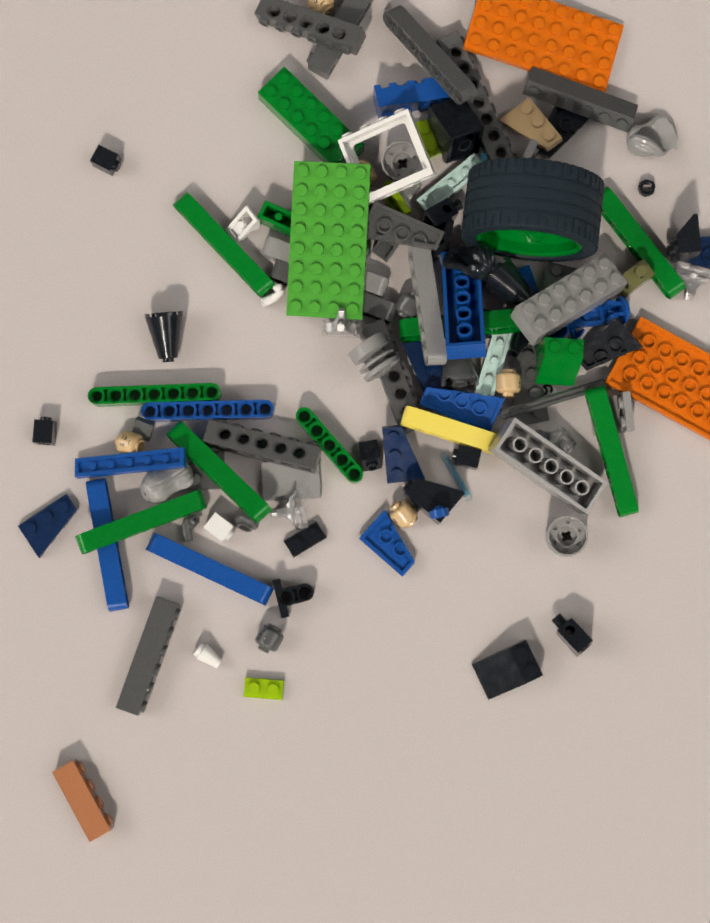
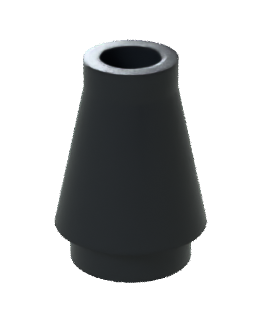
(517, 344)

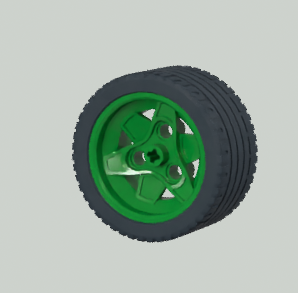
(533, 209)

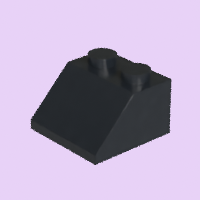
(686, 243)

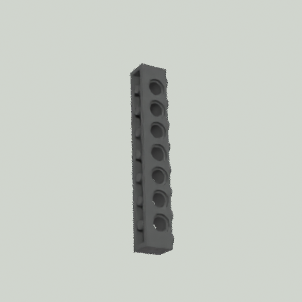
(454, 43)

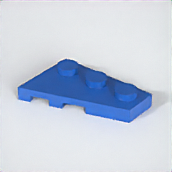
(387, 544)

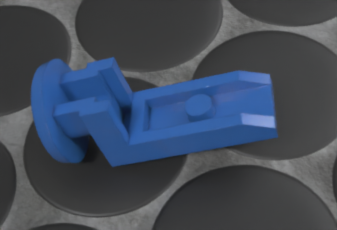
(604, 314)

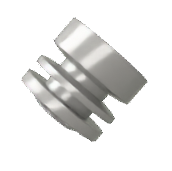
(396, 154)
(373, 356)
(577, 531)

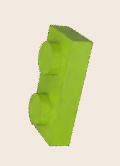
(428, 138)
(263, 688)

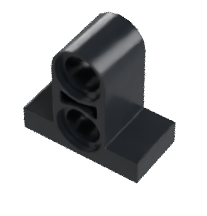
(296, 597)

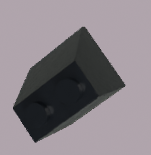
(455, 129)
(427, 495)

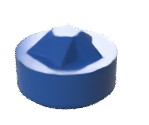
(439, 512)

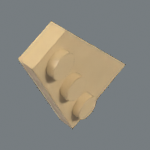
(531, 123)

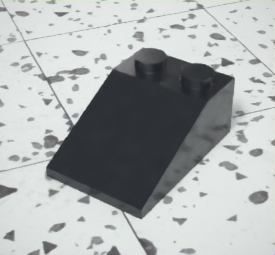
(507, 669)

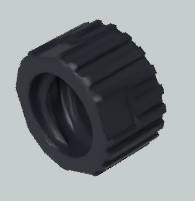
(646, 182)

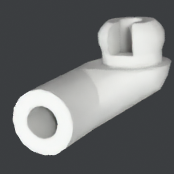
(278, 292)

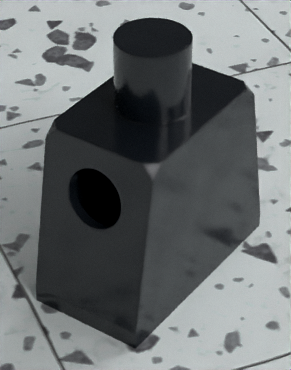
(442, 212)
(576, 642)

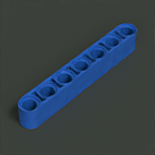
(199, 406)
(109, 555)
(209, 569)

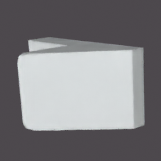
(243, 224)

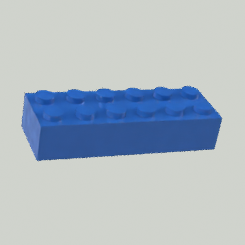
(463, 315)

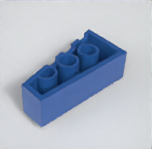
(409, 96)

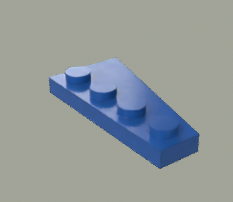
(467, 407)

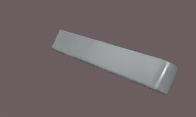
(279, 250)
(427, 306)

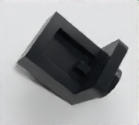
(370, 455)

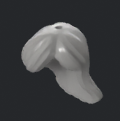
(652, 138)
(160, 485)

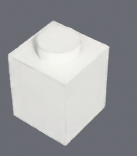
(220, 528)

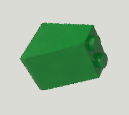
(558, 361)

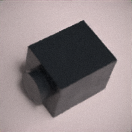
(106, 160)
(44, 431)
(466, 457)

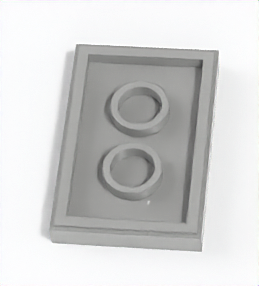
(282, 481)

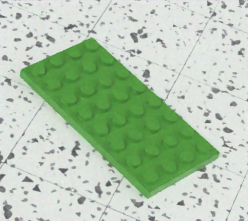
(328, 239)

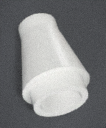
(207, 655)

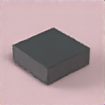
(144, 428)

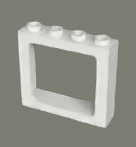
(383, 124)

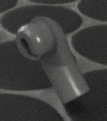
(187, 527)

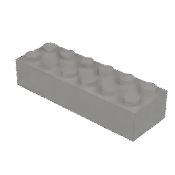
(568, 299)
(547, 466)

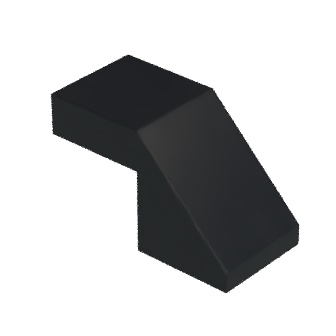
(447, 228)

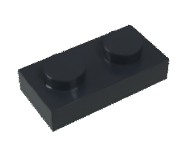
(305, 539)

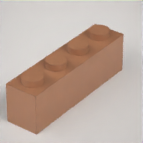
(83, 800)

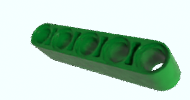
(326, 436)

